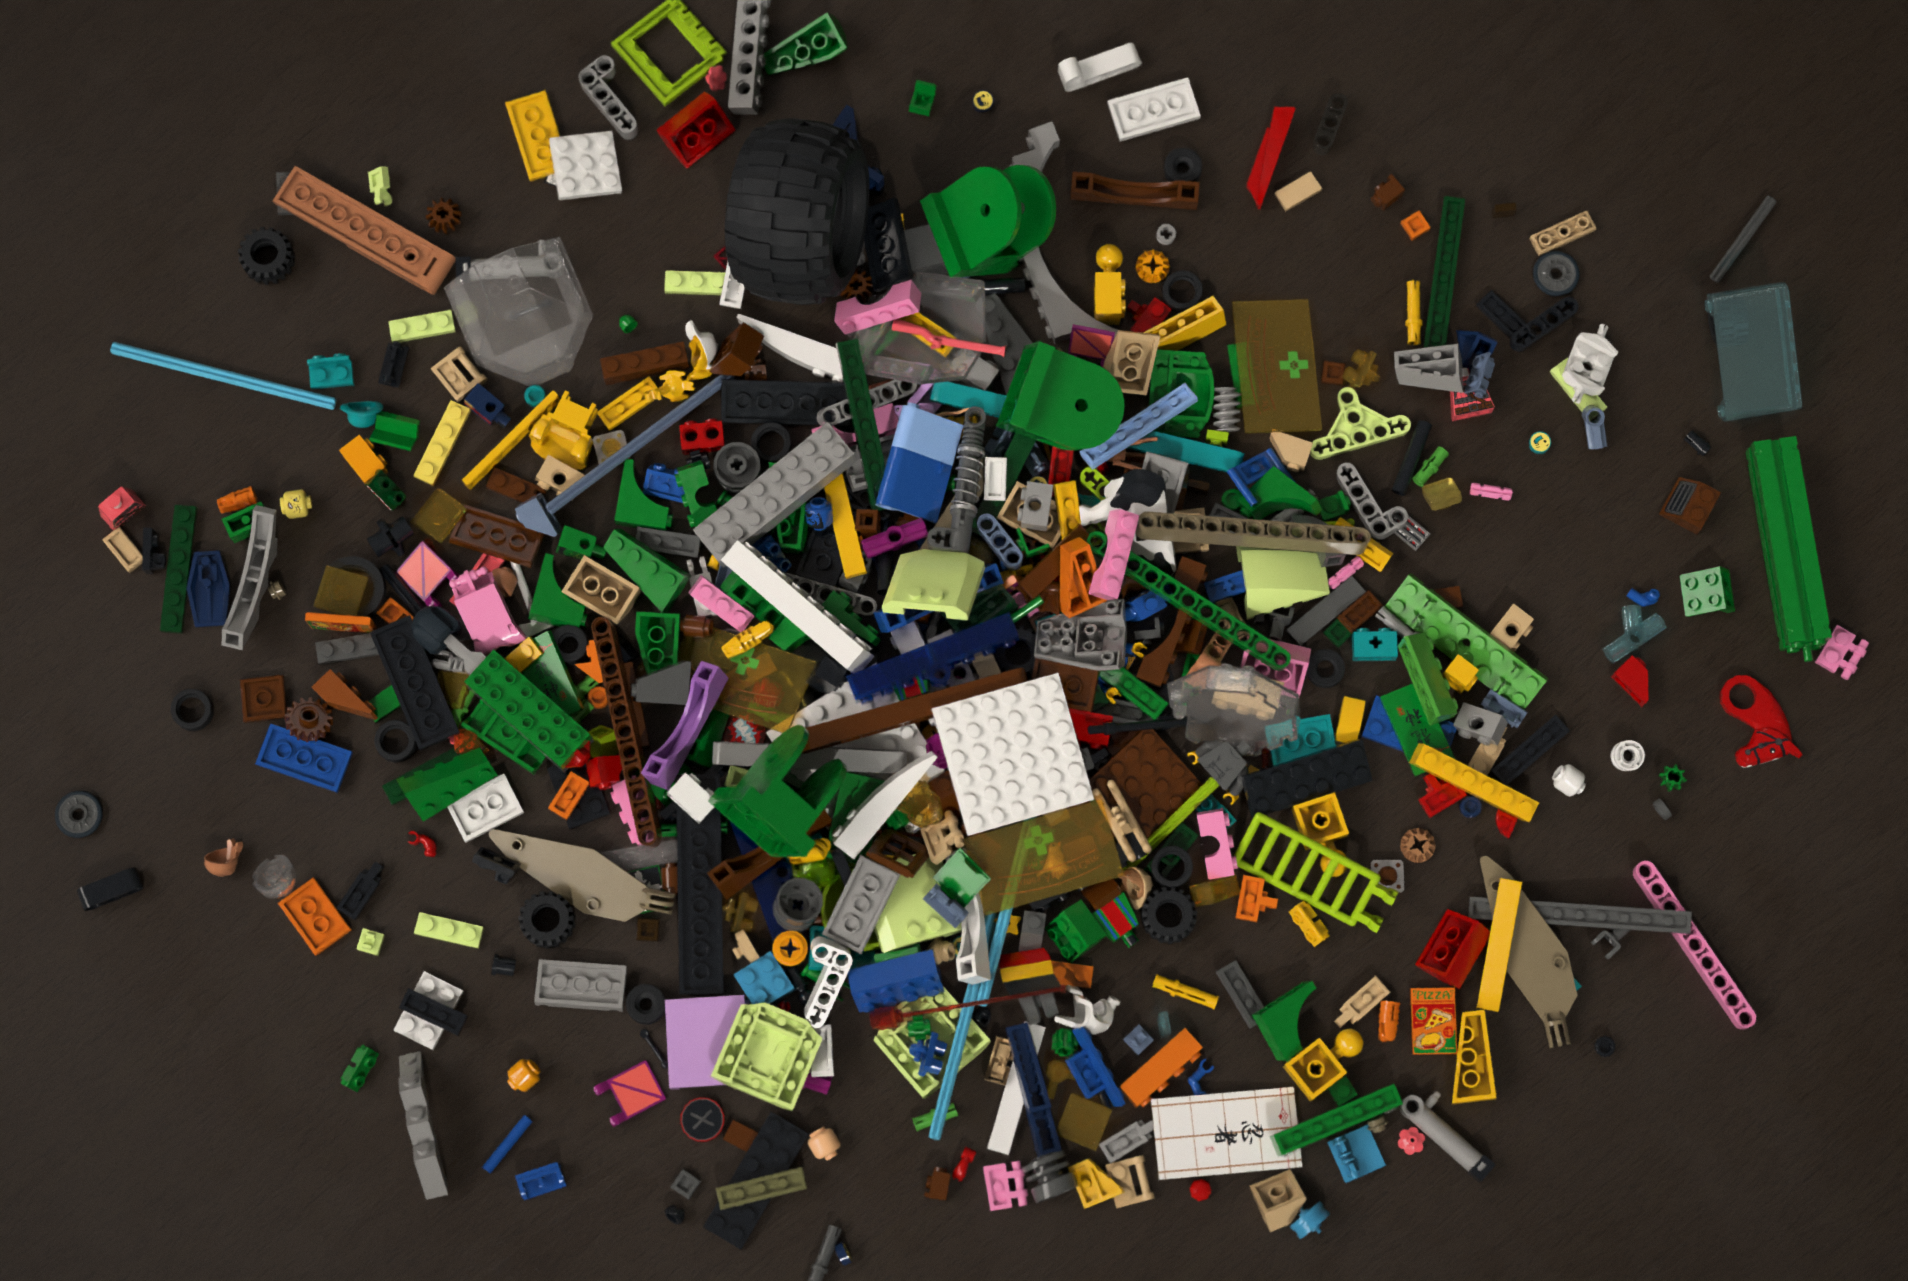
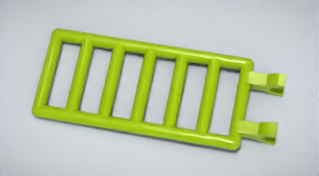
(1373, 887)

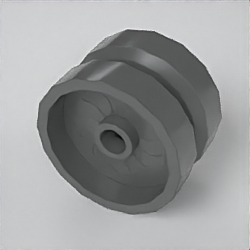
(732, 456)
(1031, 1004)

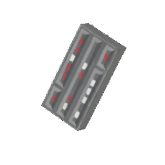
(1411, 533)

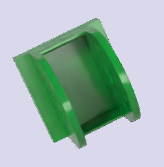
(982, 219)
(1045, 395)
(770, 809)

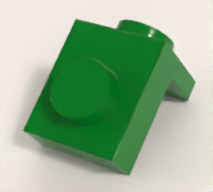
(923, 98)

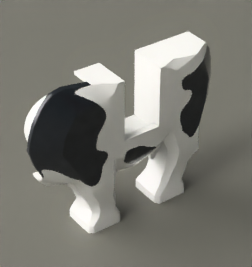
(1136, 493)

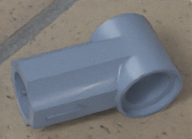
(1594, 429)

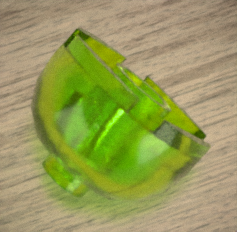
(819, 872)

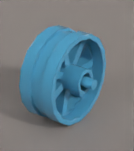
(1310, 1220)

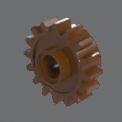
(308, 719)

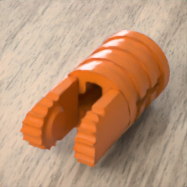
(1388, 1020)

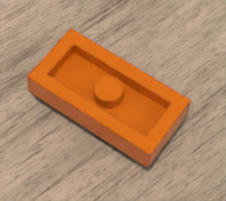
(568, 795)
(1073, 974)

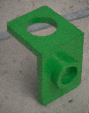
(1021, 544)

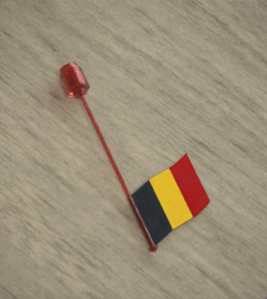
(1022, 974)

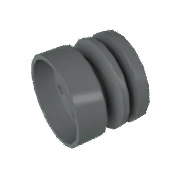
(798, 893)
(1049, 1176)

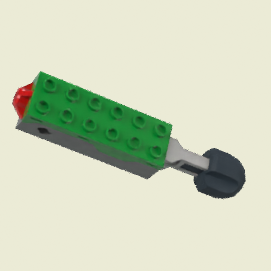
(507, 692)

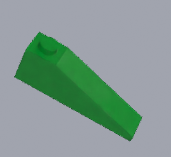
(658, 639)

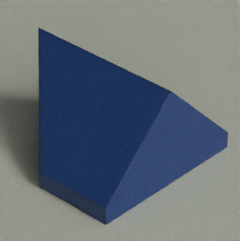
(1473, 344)

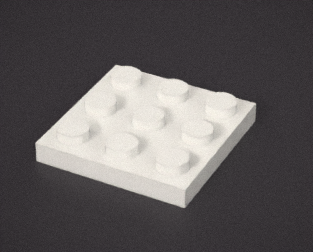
(585, 165)

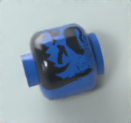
(819, 513)

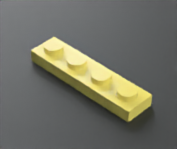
(442, 443)

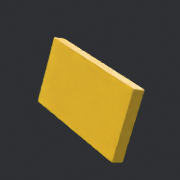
(533, 127)

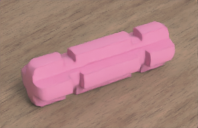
(1491, 491)
(1345, 572)

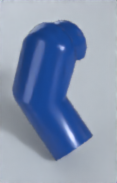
(1644, 599)

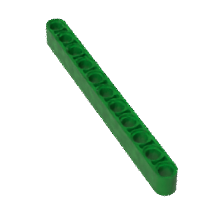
(1195, 609)

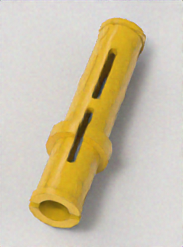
(1413, 313)
(1185, 991)

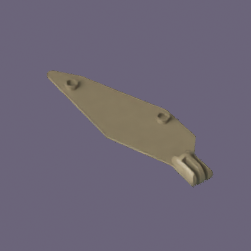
(582, 877)
(1536, 959)

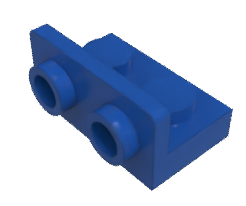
(662, 483)

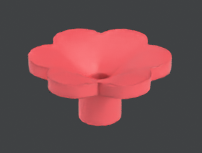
(716, 78)
(1405, 1140)

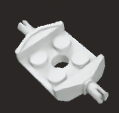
(1598, 354)

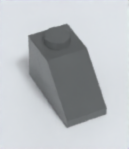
(1032, 931)

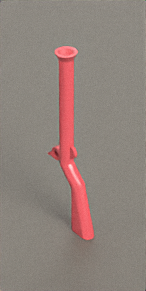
(937, 341)

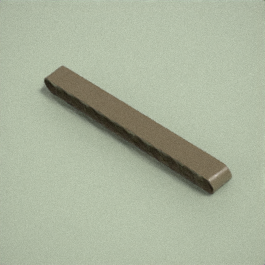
(1262, 528)

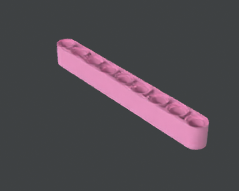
(1703, 951)

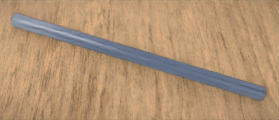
(636, 444)

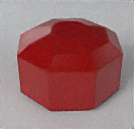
(1200, 1190)

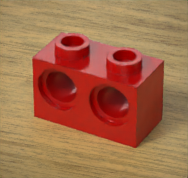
(702, 442)

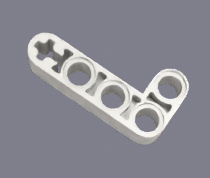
(1098, 67)
(824, 984)

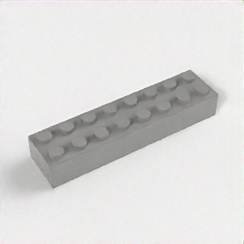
(777, 492)

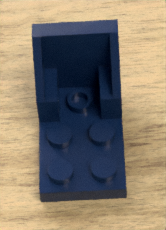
(846, 121)

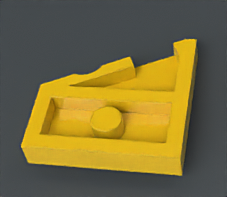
(1094, 1183)

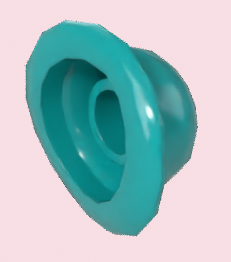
(362, 413)

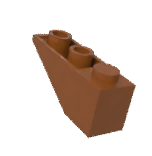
(338, 695)

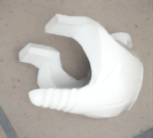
(1093, 1017)

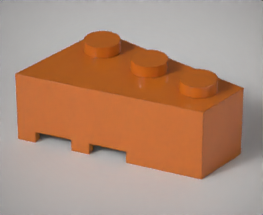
(1076, 575)

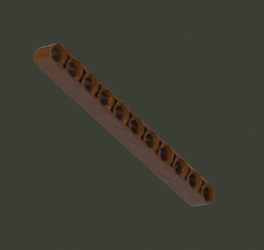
(903, 712)
(619, 724)

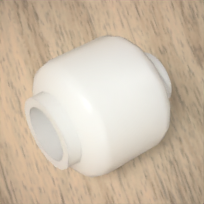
(1569, 780)

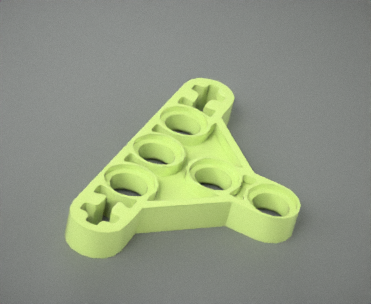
(1346, 430)

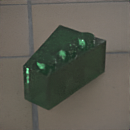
(986, 606)

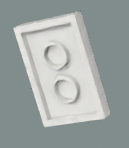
(485, 808)
(419, 1029)

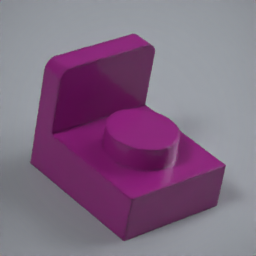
(934, 744)

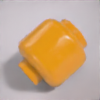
(523, 1075)

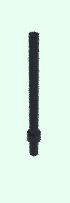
(1111, 728)

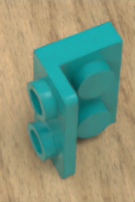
(330, 371)

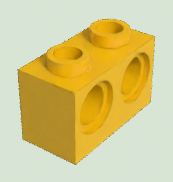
(1461, 674)

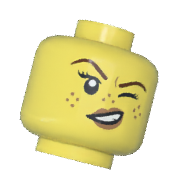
(295, 504)

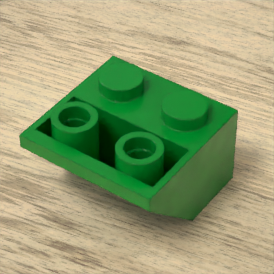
(1075, 931)

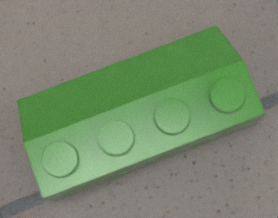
(1427, 678)

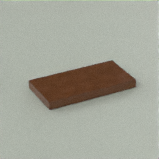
(496, 536)

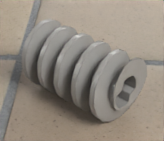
(1226, 409)

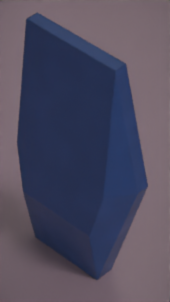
(208, 589)

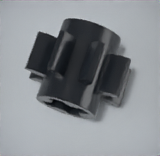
(696, 456)

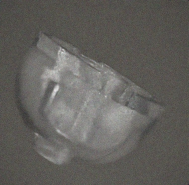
(275, 877)

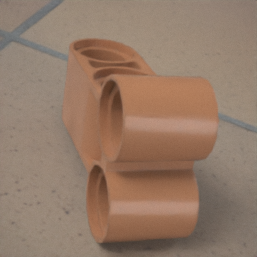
(1212, 653)

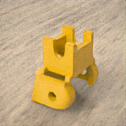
(565, 433)

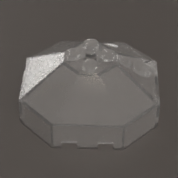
(1235, 706)

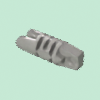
(452, 664)

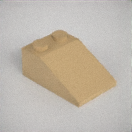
(1132, 360)

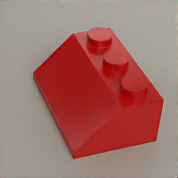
(696, 129)
(1082, 720)
(1453, 948)

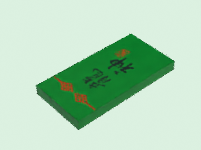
(552, 676)
(1412, 725)

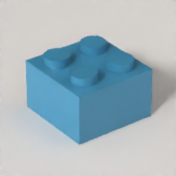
(764, 981)

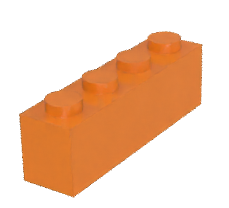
(1160, 1068)

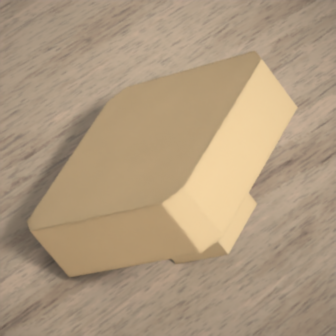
(745, 947)

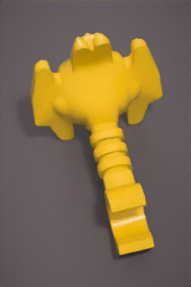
(672, 387)

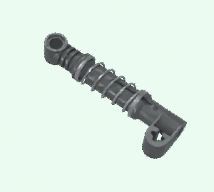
(966, 490)

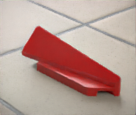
(1269, 153)

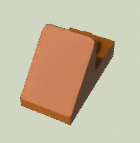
(591, 668)

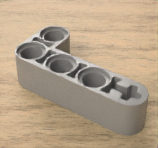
(611, 101)
(1367, 500)

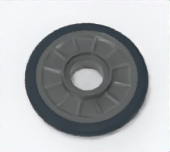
(1560, 261)
(92, 814)

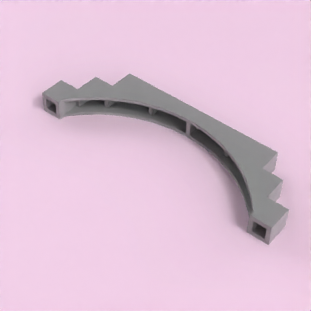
(1055, 306)

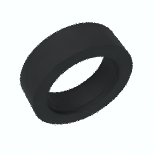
(379, 591)

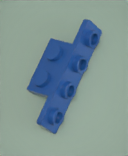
(1090, 1070)

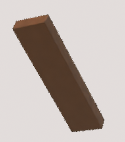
(1049, 567)

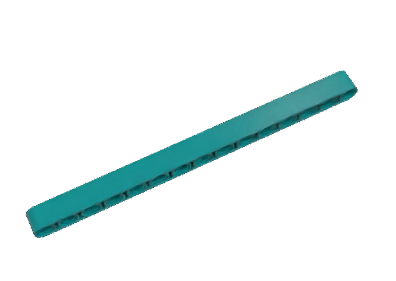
(1166, 445)

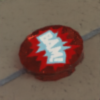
(743, 731)

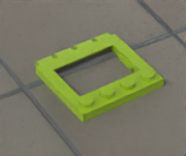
(648, 71)

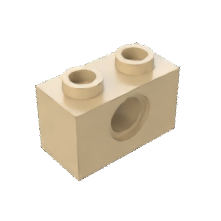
(553, 467)
(1519, 621)

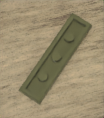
(761, 1188)

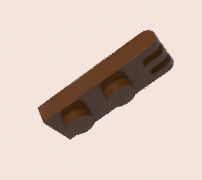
(512, 486)

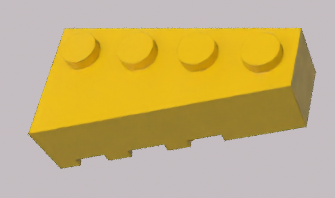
(1474, 1067)

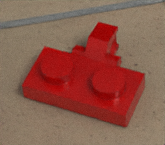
(1148, 315)
(1439, 795)

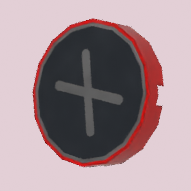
(702, 1119)

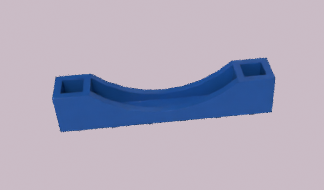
(888, 621)

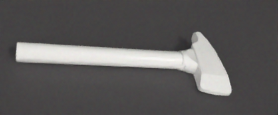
(534, 627)

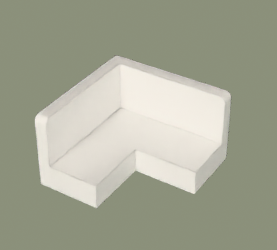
(823, 1060)

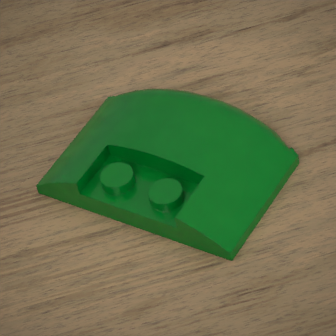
(1172, 370)

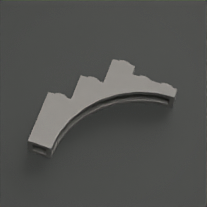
(254, 579)
(420, 1126)

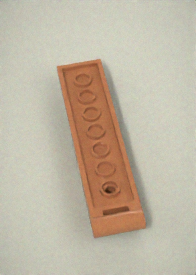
(364, 230)

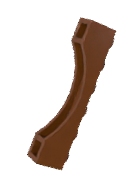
(1163, 194)
(1155, 664)
(737, 872)

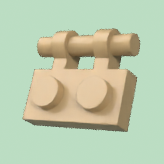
(938, 842)

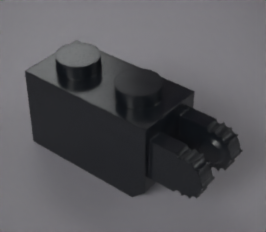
(826, 676)

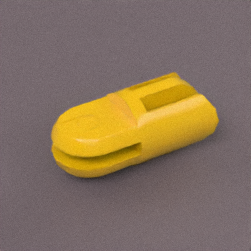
(817, 853)

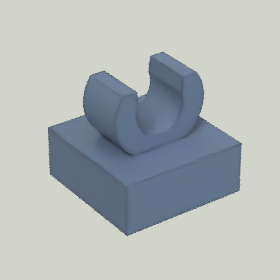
(1138, 1040)

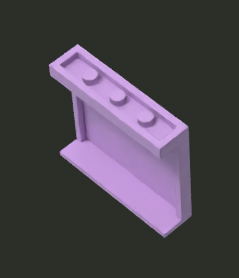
(696, 1036)

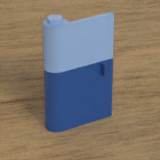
(919, 463)

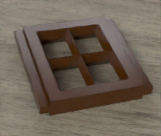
(882, 843)

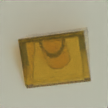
(438, 515)

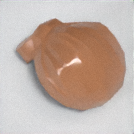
(223, 861)

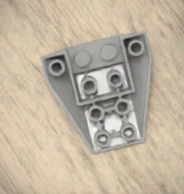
(1087, 640)

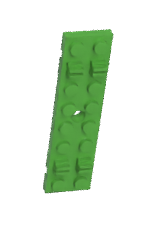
(1447, 627)

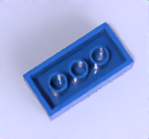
(895, 981)

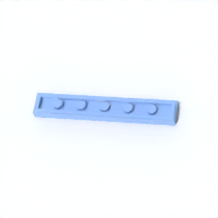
(1141, 425)

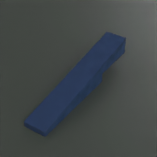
(1033, 1090)

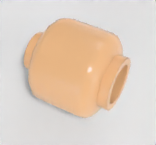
(824, 1143)

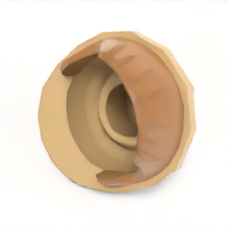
(1136, 886)

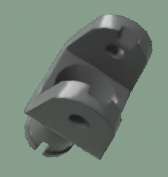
(1278, 623)
(1613, 938)

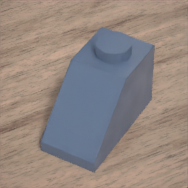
(536, 517)

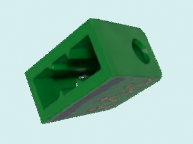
(570, 544)

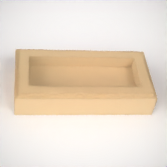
(1298, 191)
(123, 549)

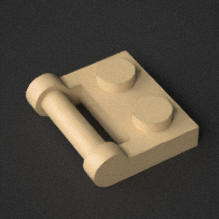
(452, 377)
(1120, 1173)

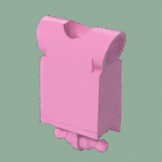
(485, 611)

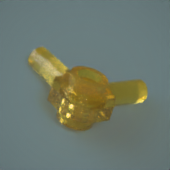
(1057, 1072)

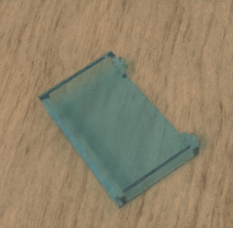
(1755, 351)

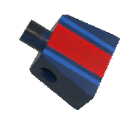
(480, 399)

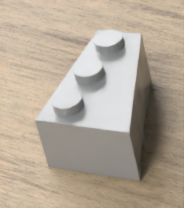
(1431, 368)

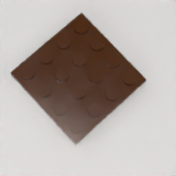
(1148, 778)

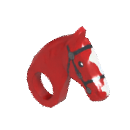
(1771, 729)

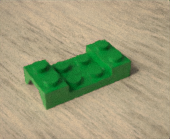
(503, 737)

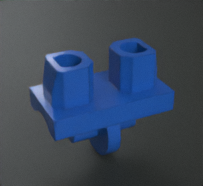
(772, 552)
(926, 1053)

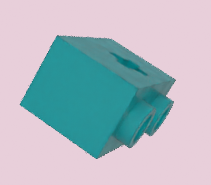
(1364, 651)

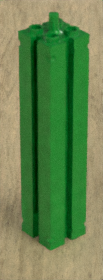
(1788, 545)

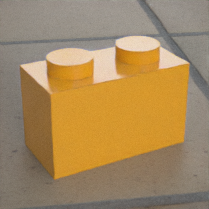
(362, 458)

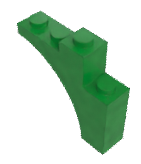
(790, 636)

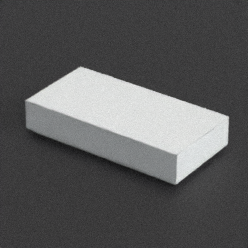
(995, 479)

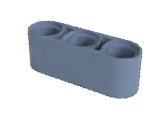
(1004, 551)

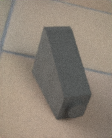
(664, 686)

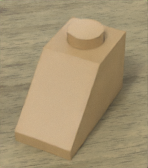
(1291, 450)

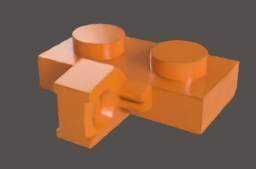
(1253, 899)

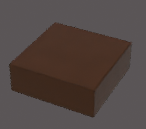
(1333, 373)

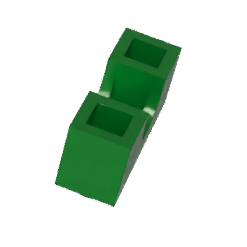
(692, 478)
(751, 599)

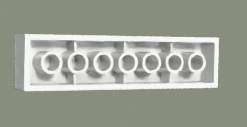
(802, 611)

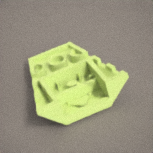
(1280, 578)

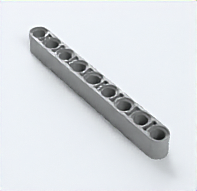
(855, 758)

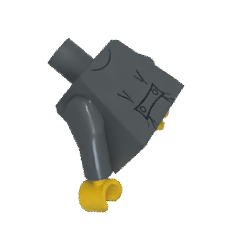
(1224, 764)

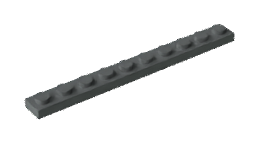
(1598, 916)

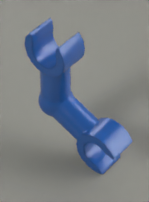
(1196, 1076)

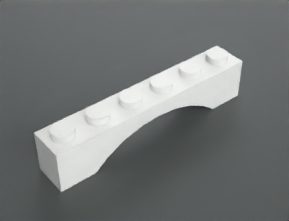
(973, 953)

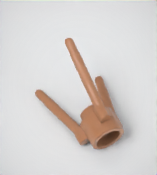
(1118, 458)

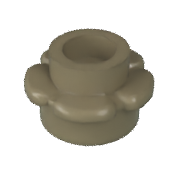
(277, 590)
(1377, 1123)

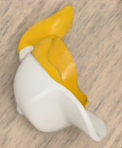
(703, 351)

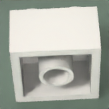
(691, 797)

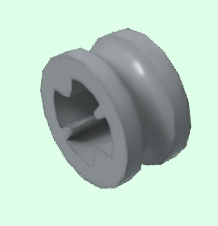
(1161, 239)

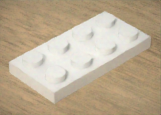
(1153, 109)

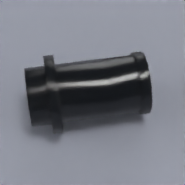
(1697, 443)

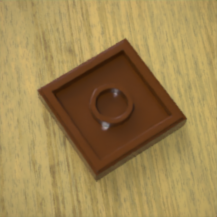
(263, 698)

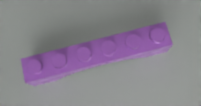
(667, 760)

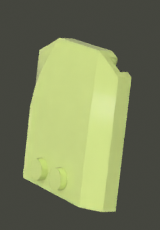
(935, 583)
(907, 916)
(896, 1041)
(767, 1054)

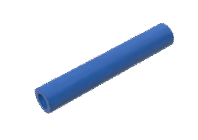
(507, 1144)

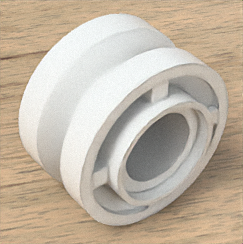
(1637, 755)

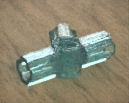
(1633, 625)

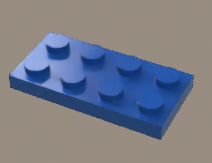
(1380, 729)
(306, 761)

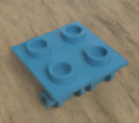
(1356, 1154)

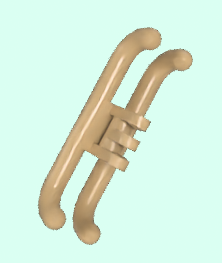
(1122, 821)

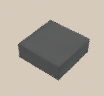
(685, 1184)

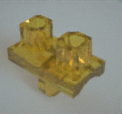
(1357, 377)
(744, 903)

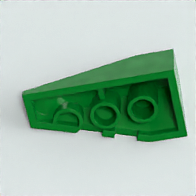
(810, 45)

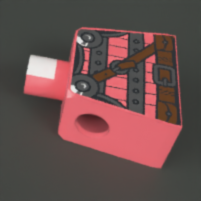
(1467, 404)
(120, 507)

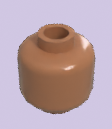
(505, 580)

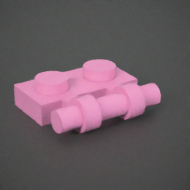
(1835, 649)
(998, 1187)

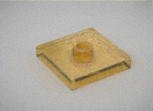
(340, 591)
(1083, 1121)

